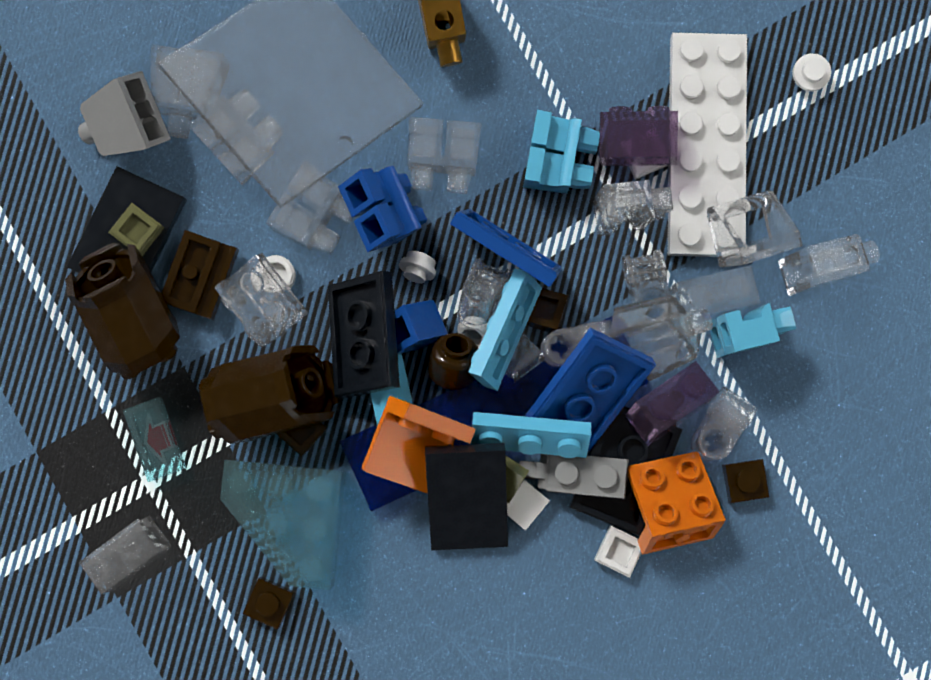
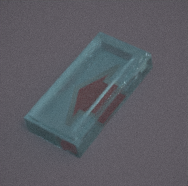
(154, 439)

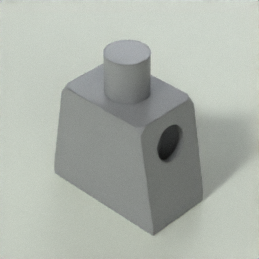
(122, 117)

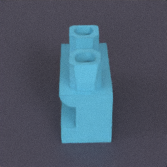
(554, 152)
(756, 330)

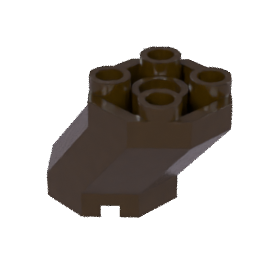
(123, 310)
(268, 394)

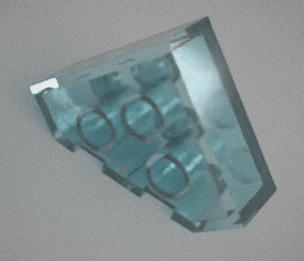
(289, 515)

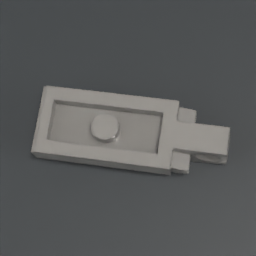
(580, 476)

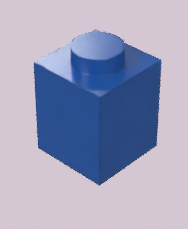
(418, 326)

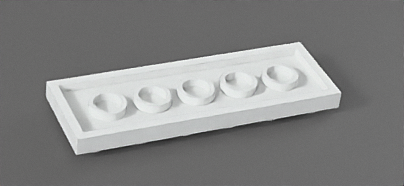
(711, 105)

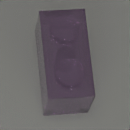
(638, 136)
(671, 403)

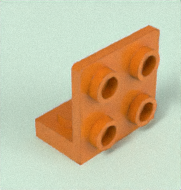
(401, 440)
(675, 502)

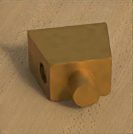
(444, 40)

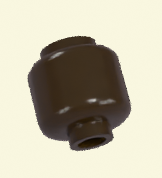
(451, 361)

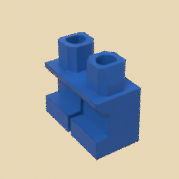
(382, 206)

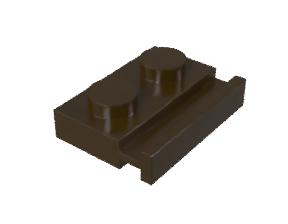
(195, 273)

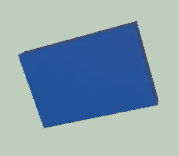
(507, 246)
(594, 383)

